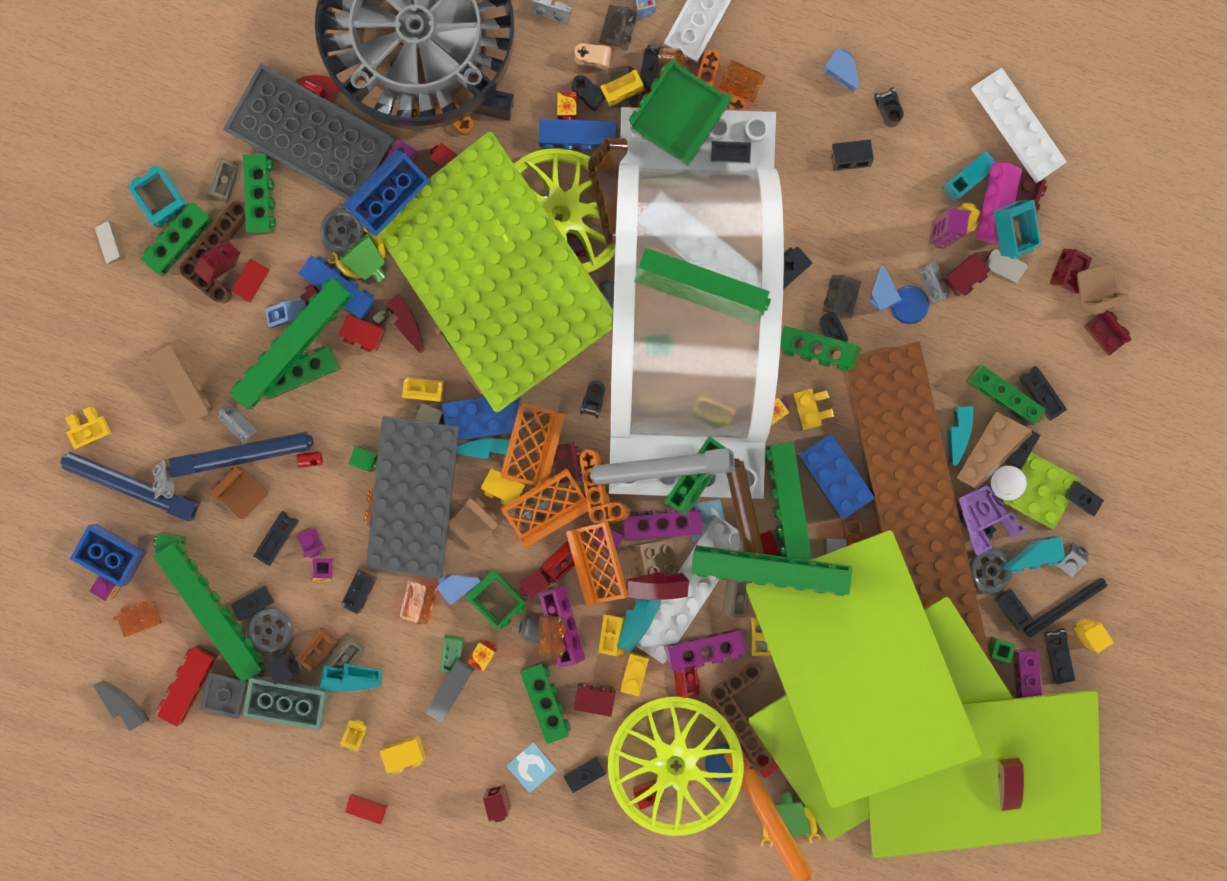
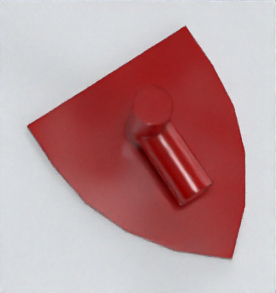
(320, 85)

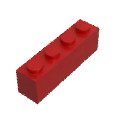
(186, 686)

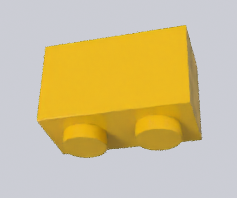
(502, 488)
(1092, 635)
(634, 673)
(403, 754)

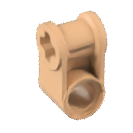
(595, 56)

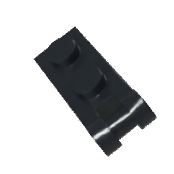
(1043, 393)
(275, 539)
(1059, 656)

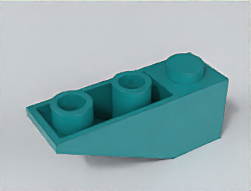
(969, 177)
(1039, 552)

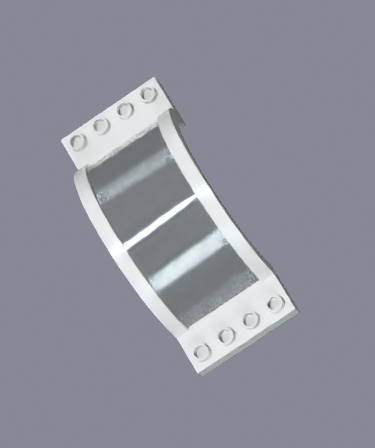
(674, 362)

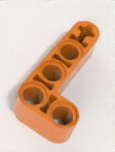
(603, 504)

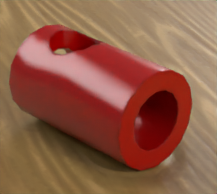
(309, 459)

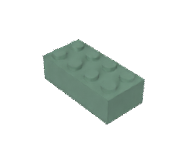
(286, 702)

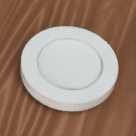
(1008, 483)

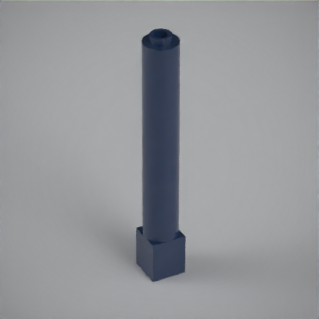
(240, 454)
(176, 505)

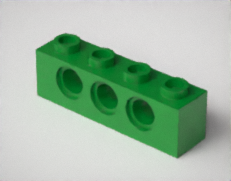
(251, 166)
(187, 237)
(792, 336)
(328, 365)
(1005, 395)
(691, 486)
(550, 731)

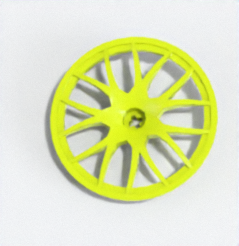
(567, 204)
(665, 758)

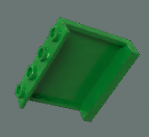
(679, 112)

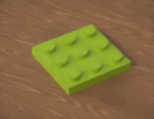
(1044, 491)

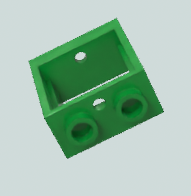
(517, 609)

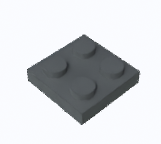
(223, 695)

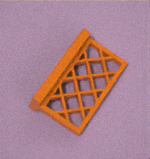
(547, 446)
(550, 522)
(586, 565)

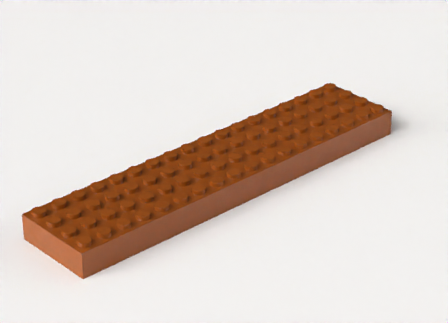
(912, 477)

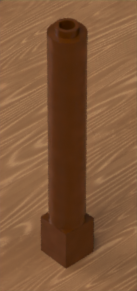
(744, 509)

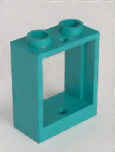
(169, 211)
(1028, 228)

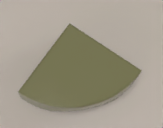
(383, 315)

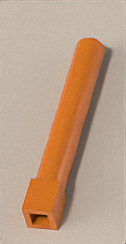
(772, 822)

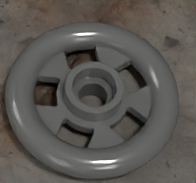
(328, 239)
(980, 583)
(257, 620)

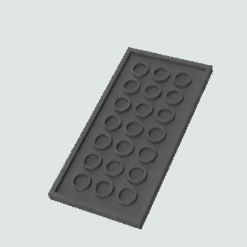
(307, 133)
(412, 497)

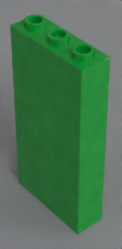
(702, 286)

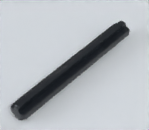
(1065, 607)

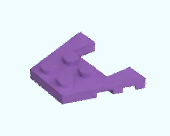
(985, 509)

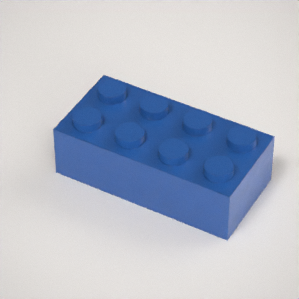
(386, 192)
(479, 419)
(835, 476)

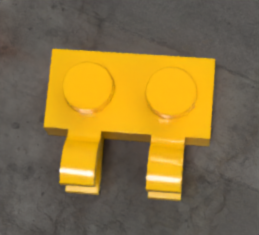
(808, 410)
(89, 432)

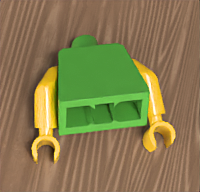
(363, 259)
(796, 818)

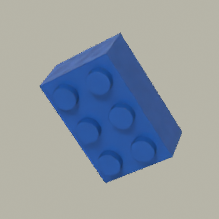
(108, 555)

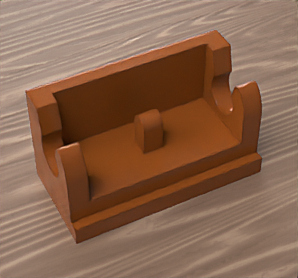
(317, 649)

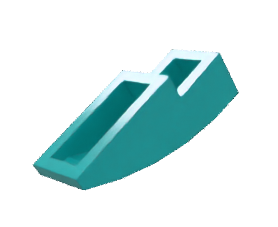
(959, 434)
(483, 448)
(637, 623)
(349, 678)

